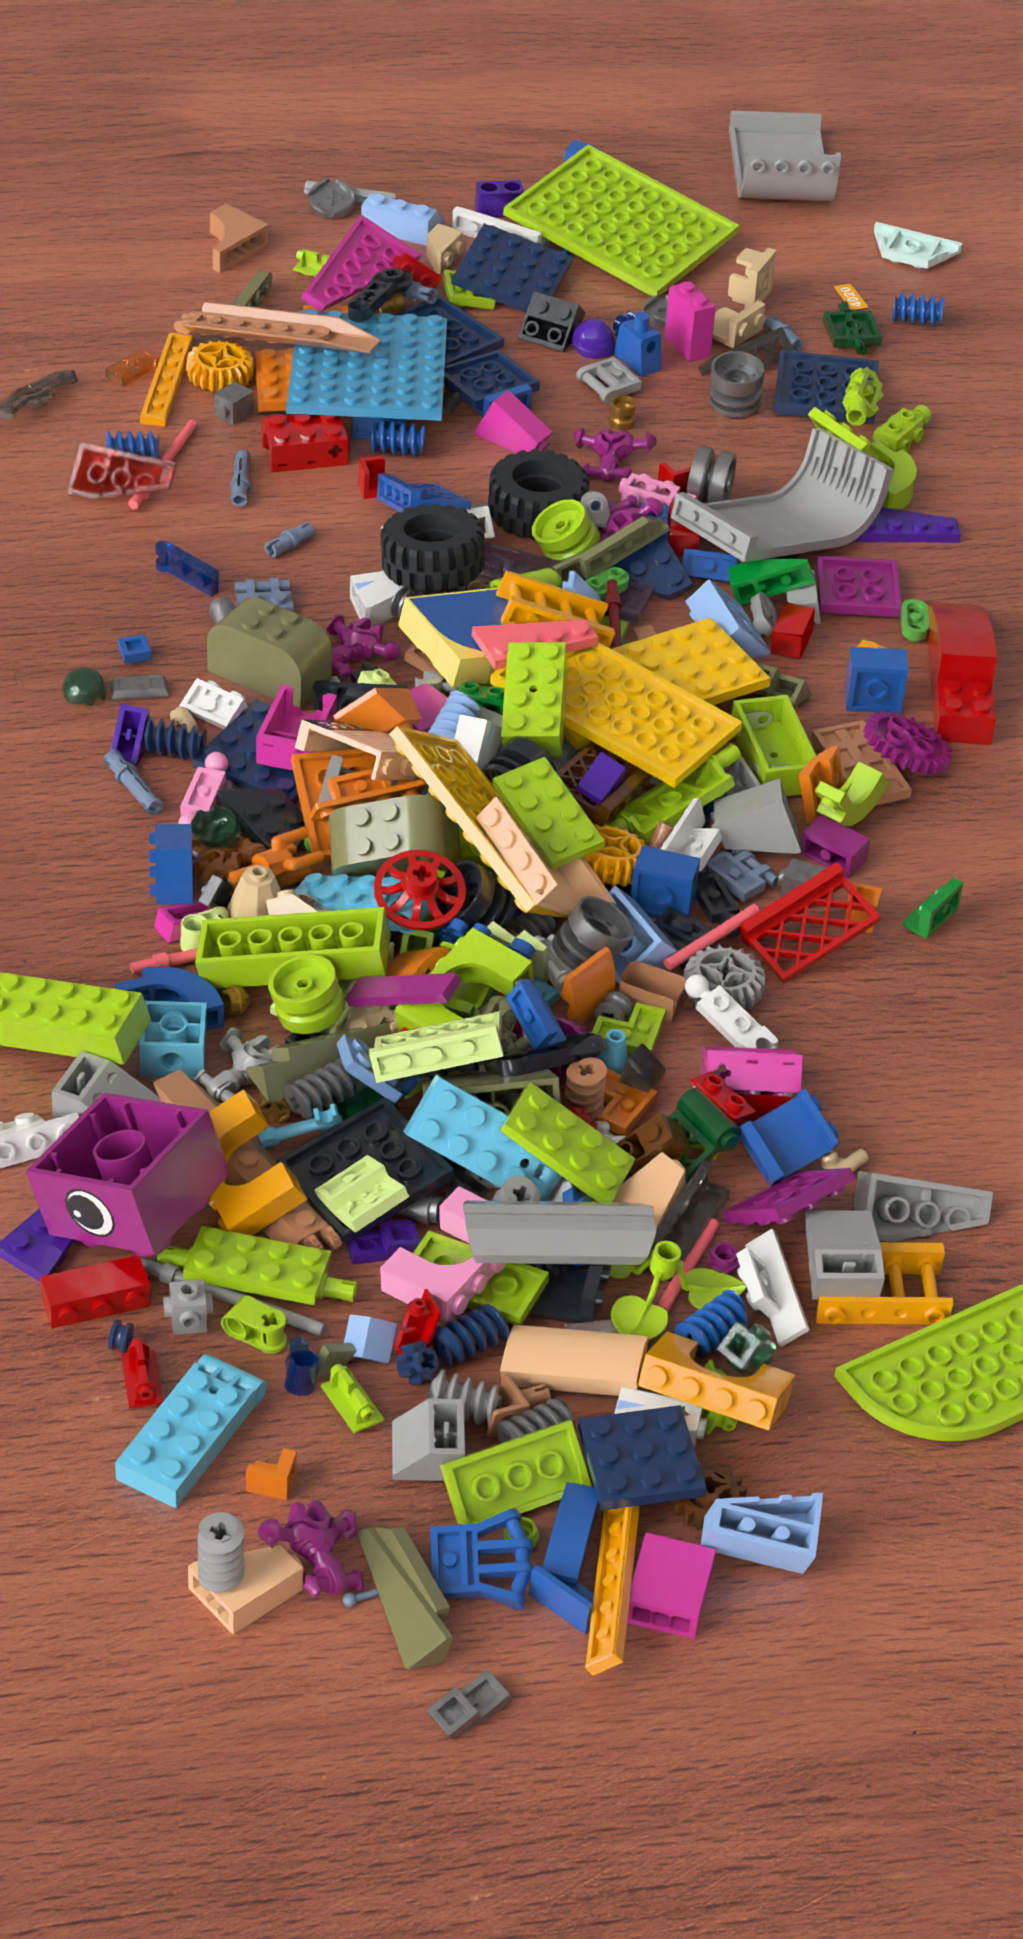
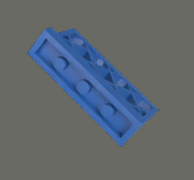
(404, 495)

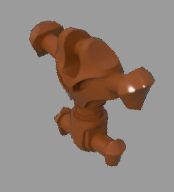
(223, 860)

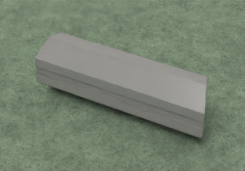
(559, 1232)

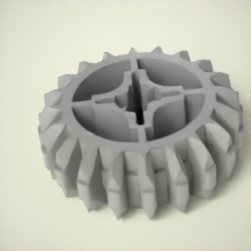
(732, 970)

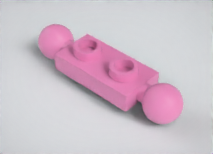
(204, 787)

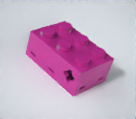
(281, 727)
(755, 1069)

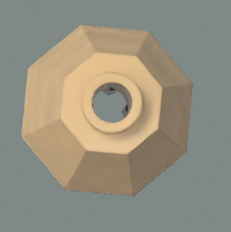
(252, 891)

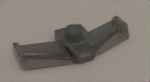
(35, 393)

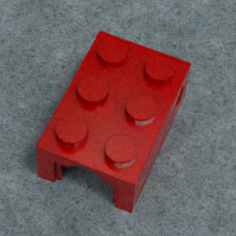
(304, 441)

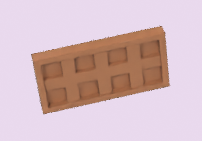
(854, 748)

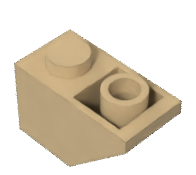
(444, 246)

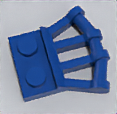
(456, 1559)

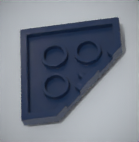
(657, 566)

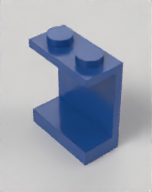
(789, 1137)

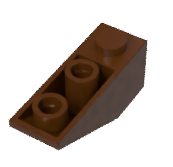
(651, 1139)

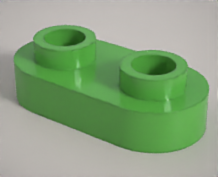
(599, 581)
(914, 620)

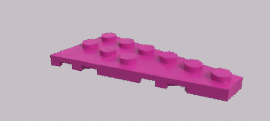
(353, 263)

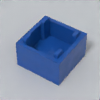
(876, 680)
(173, 864)
(665, 881)

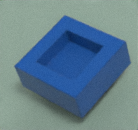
(134, 649)

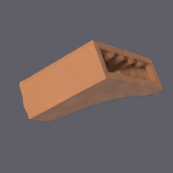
(239, 236)

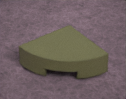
(334, 1354)

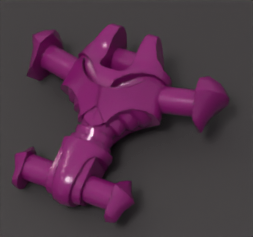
(612, 448)
(623, 514)
(358, 642)
(313, 1537)

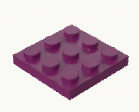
(858, 586)
(788, 1196)

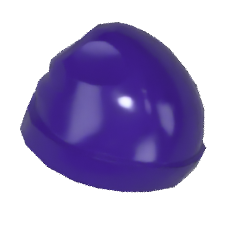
(593, 339)

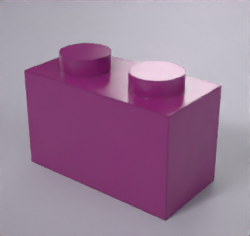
(832, 842)

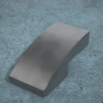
(472, 1705)

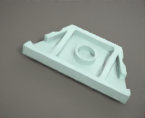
(913, 247)

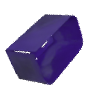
(495, 195)

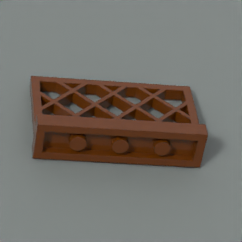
(634, 784)

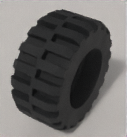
(528, 484)
(433, 548)

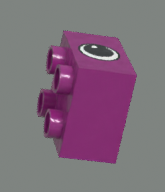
(128, 1173)

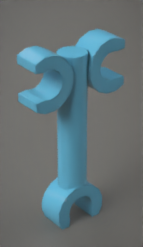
(322, 1120)

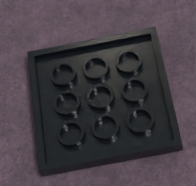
(375, 1133)

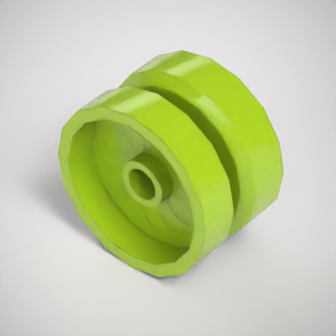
(565, 530)
(306, 994)

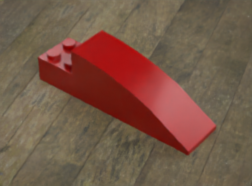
(962, 672)

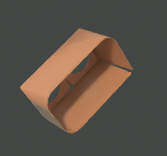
(653, 987)

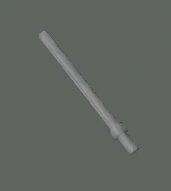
(172, 1273)

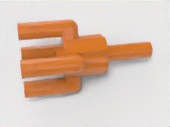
(281, 861)

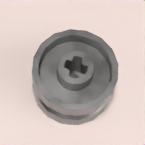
(711, 475)

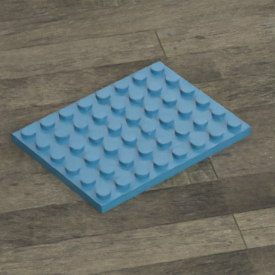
(394, 381)

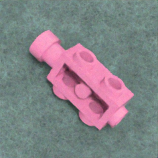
(633, 487)

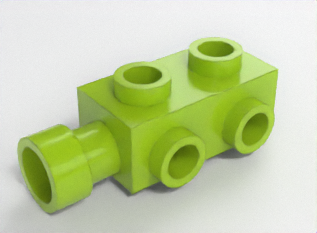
(862, 396)
(903, 428)

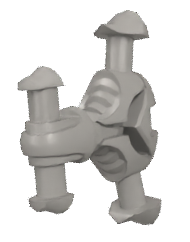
(243, 1055)

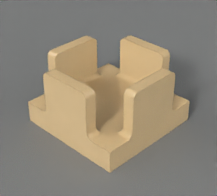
(760, 274)

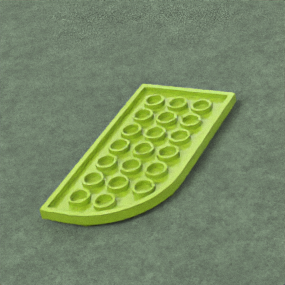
(950, 1377)

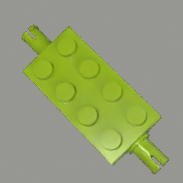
(669, 803)
(259, 1266)

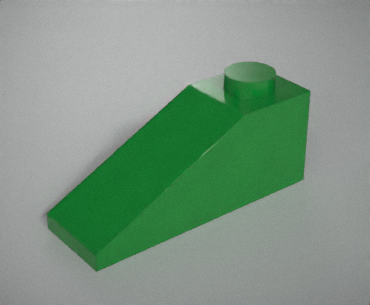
(769, 577)

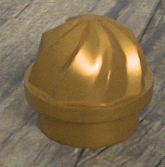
(235, 1000)

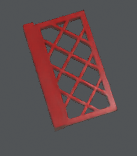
(799, 901)

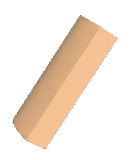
(574, 1359)

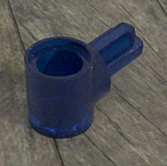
(301, 1368)

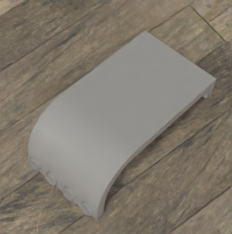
(781, 157)
(819, 509)

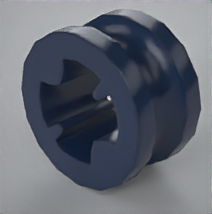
(120, 1336)

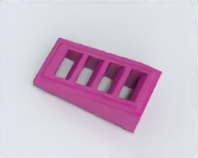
(169, 919)

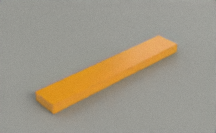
(166, 380)
(612, 1589)

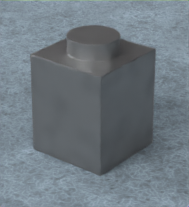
(233, 403)
(796, 874)

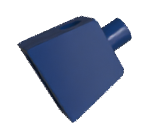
(639, 345)

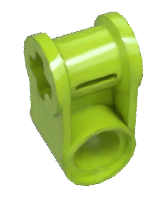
(256, 1325)

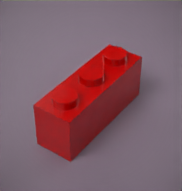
(95, 1291)

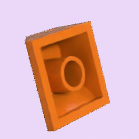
(381, 710)

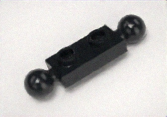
(716, 899)

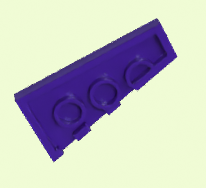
(907, 526)

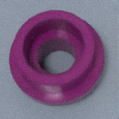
(723, 1258)

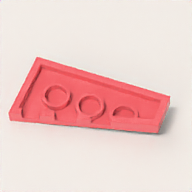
(494, 638)

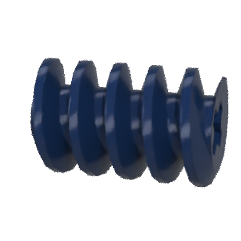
(174, 741)
(469, 1333)

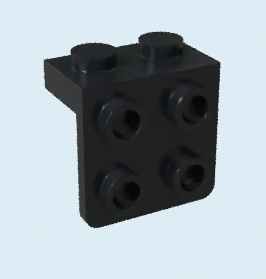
(573, 1294)

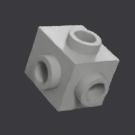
(188, 1306)

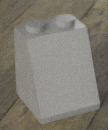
(757, 820)

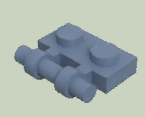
(276, 595)
(742, 873)

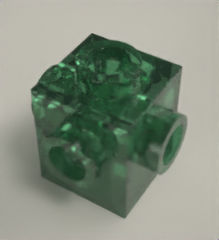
(747, 1347)

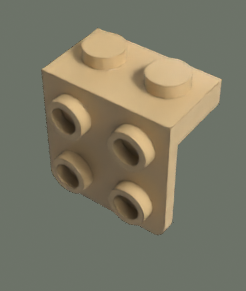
(734, 327)

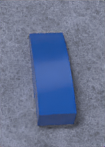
(571, 1532)

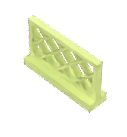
(437, 1047)

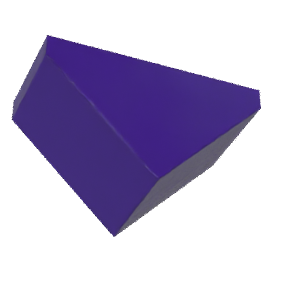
(130, 732)
(602, 779)

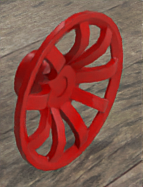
(420, 884)

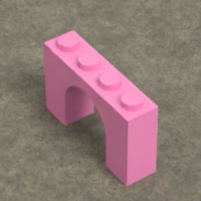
(450, 1285)

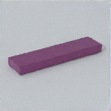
(403, 989)

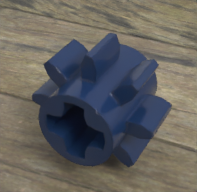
(417, 1362)

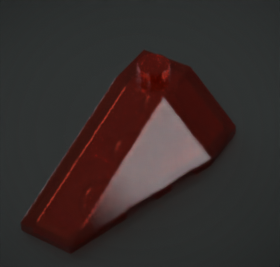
(114, 473)

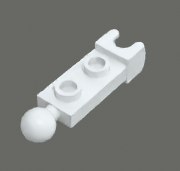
(728, 1016)

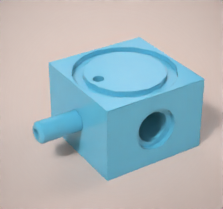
(173, 1039)

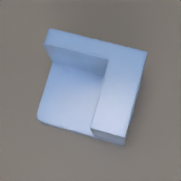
(370, 1337)

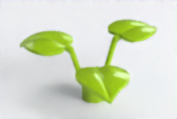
(637, 1317)

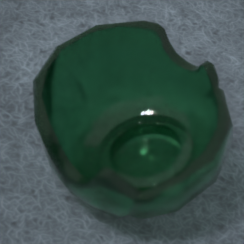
(84, 686)
(215, 827)

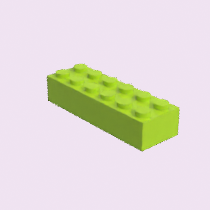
(250, 948)
(70, 1017)

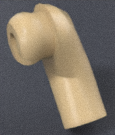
(182, 716)
(853, 1161)

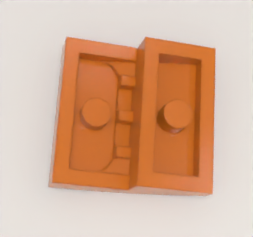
(824, 768)
(416, 961)
(589, 985)

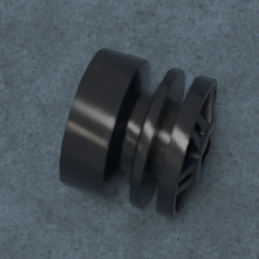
(514, 754)
(484, 898)

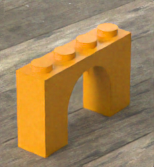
(264, 1199)
(752, 1399)

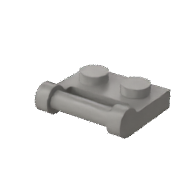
(614, 374)

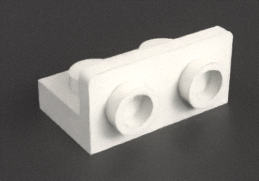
(213, 703)

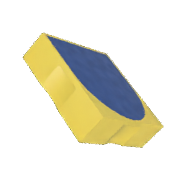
(443, 631)

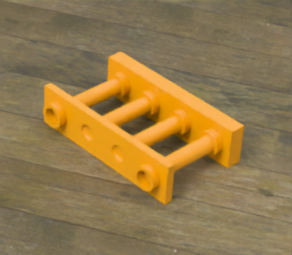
(540, 602)
(898, 1260)

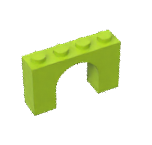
(474, 960)

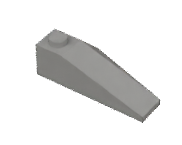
(919, 1208)

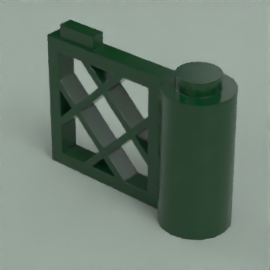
(708, 1126)

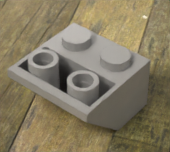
(427, 1438)

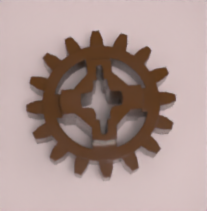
(719, 1486)

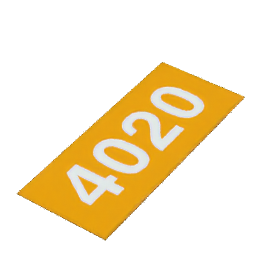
(850, 295)

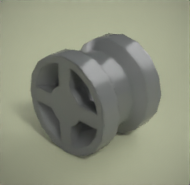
(615, 1006)

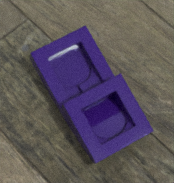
(382, 1244)

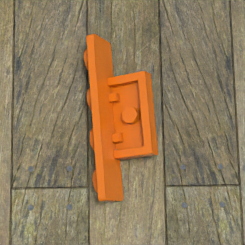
(359, 789)

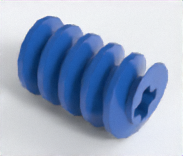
(918, 309)
(398, 439)
(141, 446)
(713, 1321)

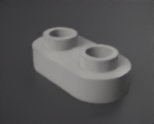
(601, 514)
(763, 614)

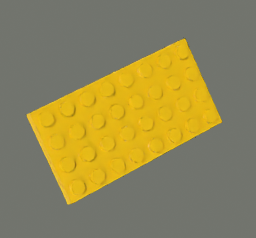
(697, 660)
(639, 714)
(465, 793)

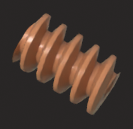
(586, 1085)

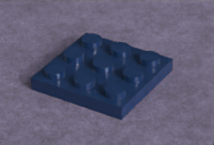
(486, 376)
(641, 1457)

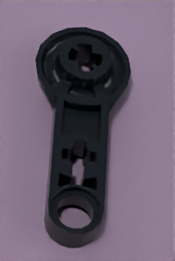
(378, 292)
(574, 1048)

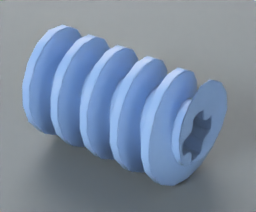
(448, 718)

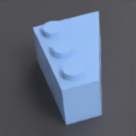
(765, 1531)

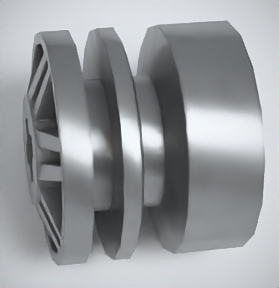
(736, 384)
(589, 929)

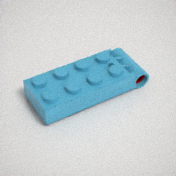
(353, 892)
(470, 1135)
(189, 1430)

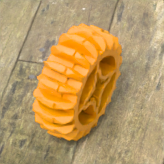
(218, 365)
(617, 859)

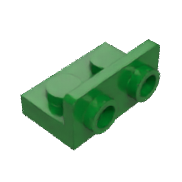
(935, 909)

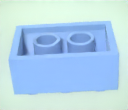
(400, 218)
(729, 615)
(648, 941)

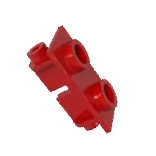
(419, 271)
(723, 1096)
(419, 1322)
(141, 1375)

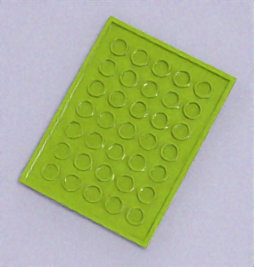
(621, 220)

